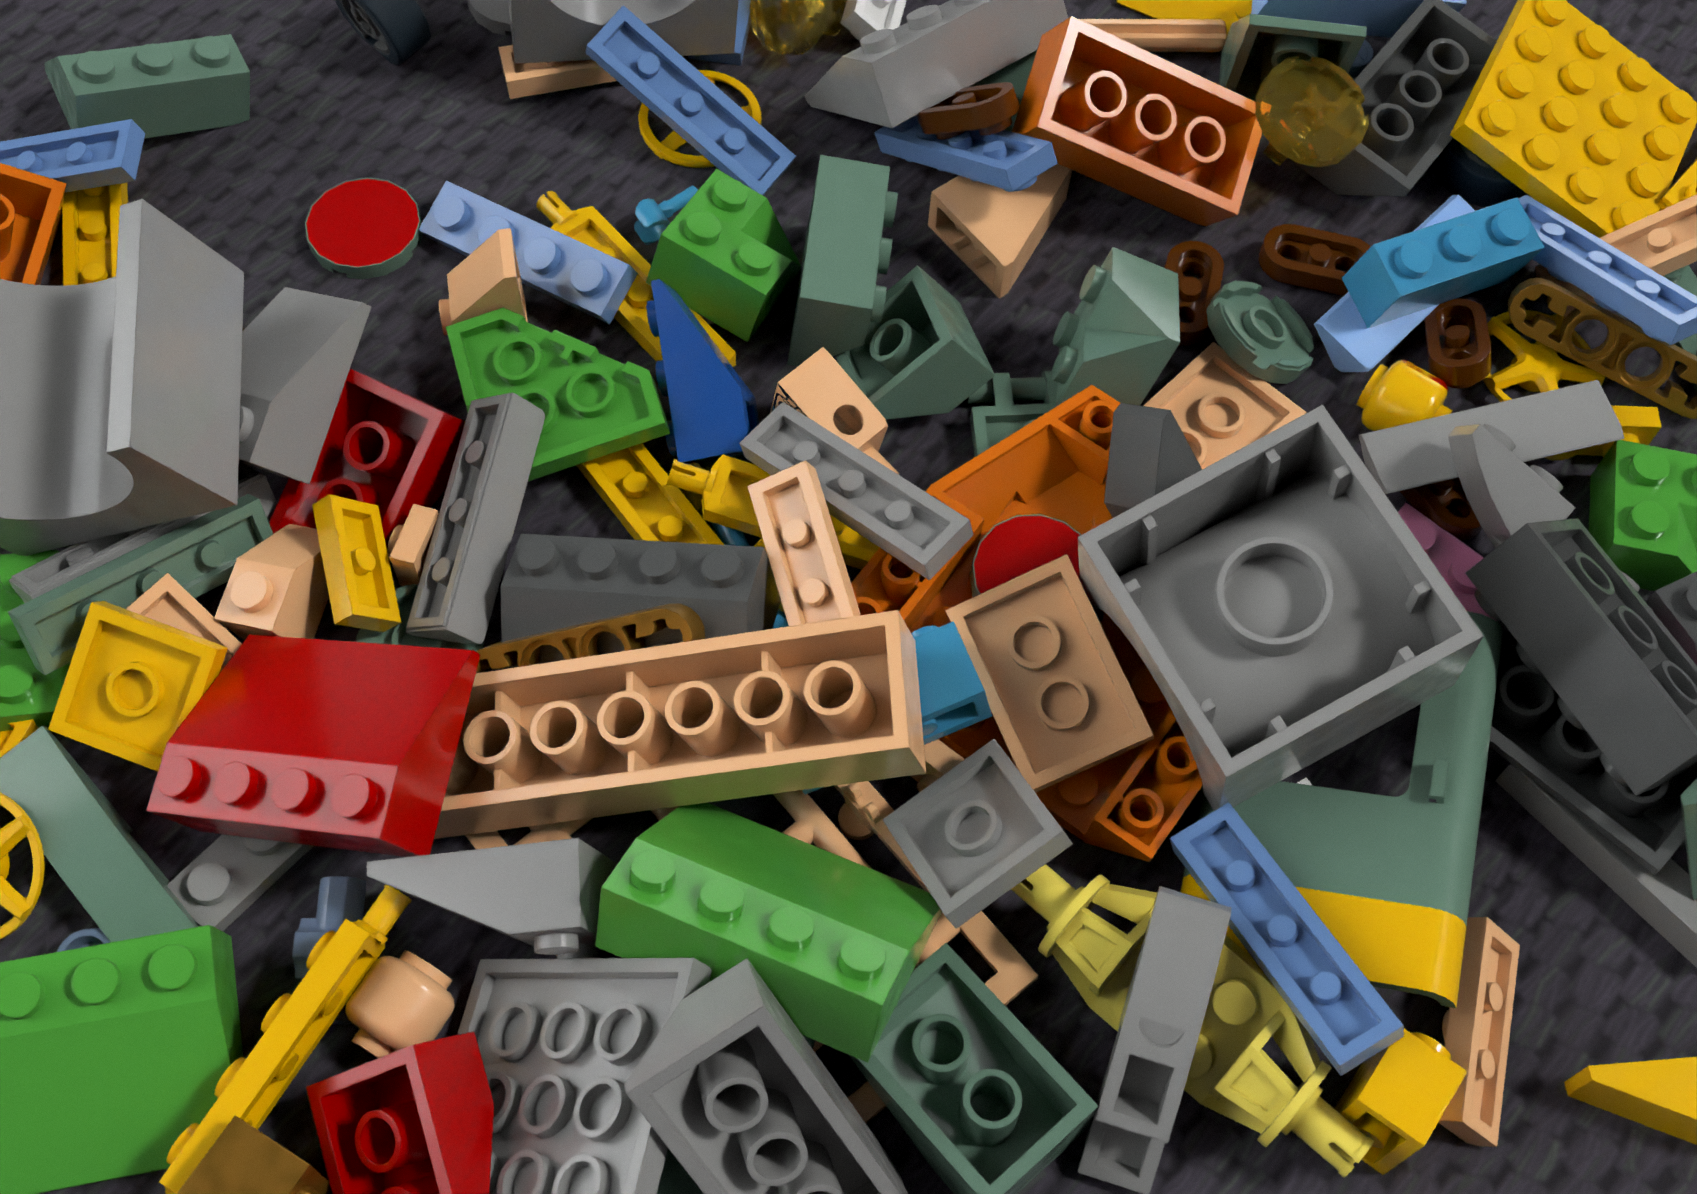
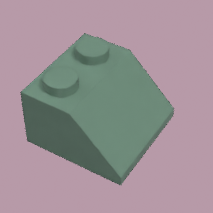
(920, 354)

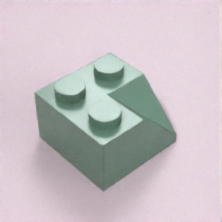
(1119, 330)

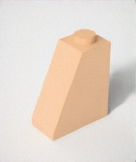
(995, 227)

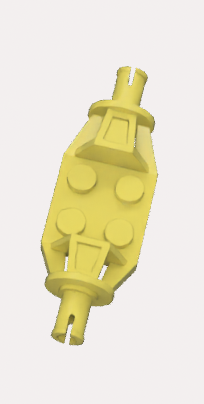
(1242, 1014)

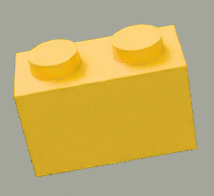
(1401, 1097)

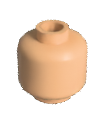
(399, 1004)

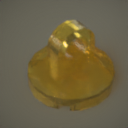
(795, 25)
(1310, 112)

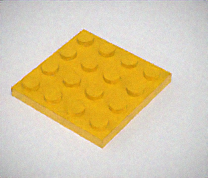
(1576, 118)

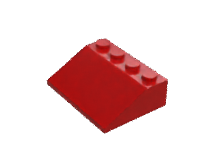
(321, 745)

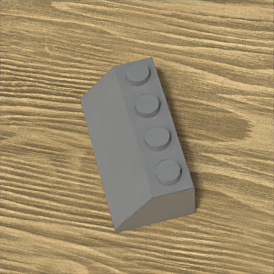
(752, 1101)

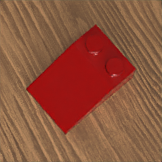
(377, 452)
(408, 1121)

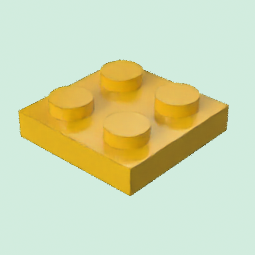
(132, 683)

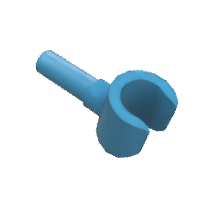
(654, 216)

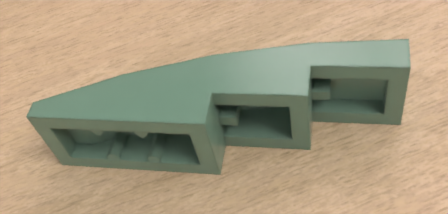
(89, 842)

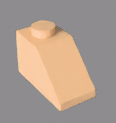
(484, 282)
(277, 587)

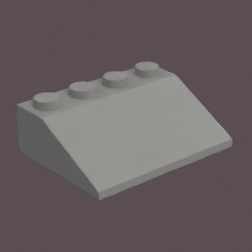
(932, 57)

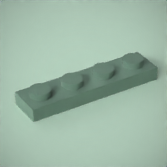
(195, 555)

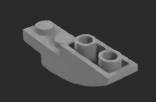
(1502, 486)
(1155, 1040)

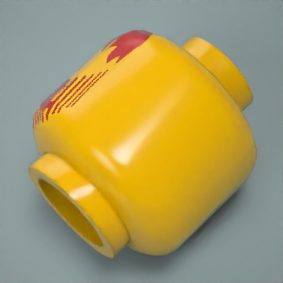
(1401, 396)

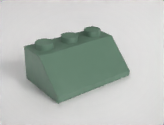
(156, 85)
(843, 258)

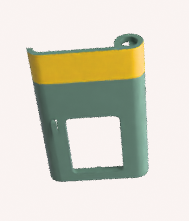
(1391, 869)

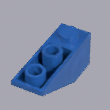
(706, 395)

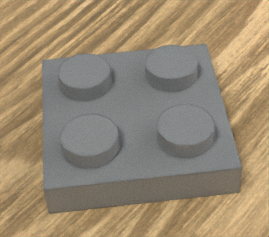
(976, 833)

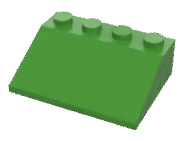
(812, 924)
(111, 1055)

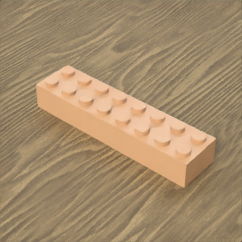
(688, 725)

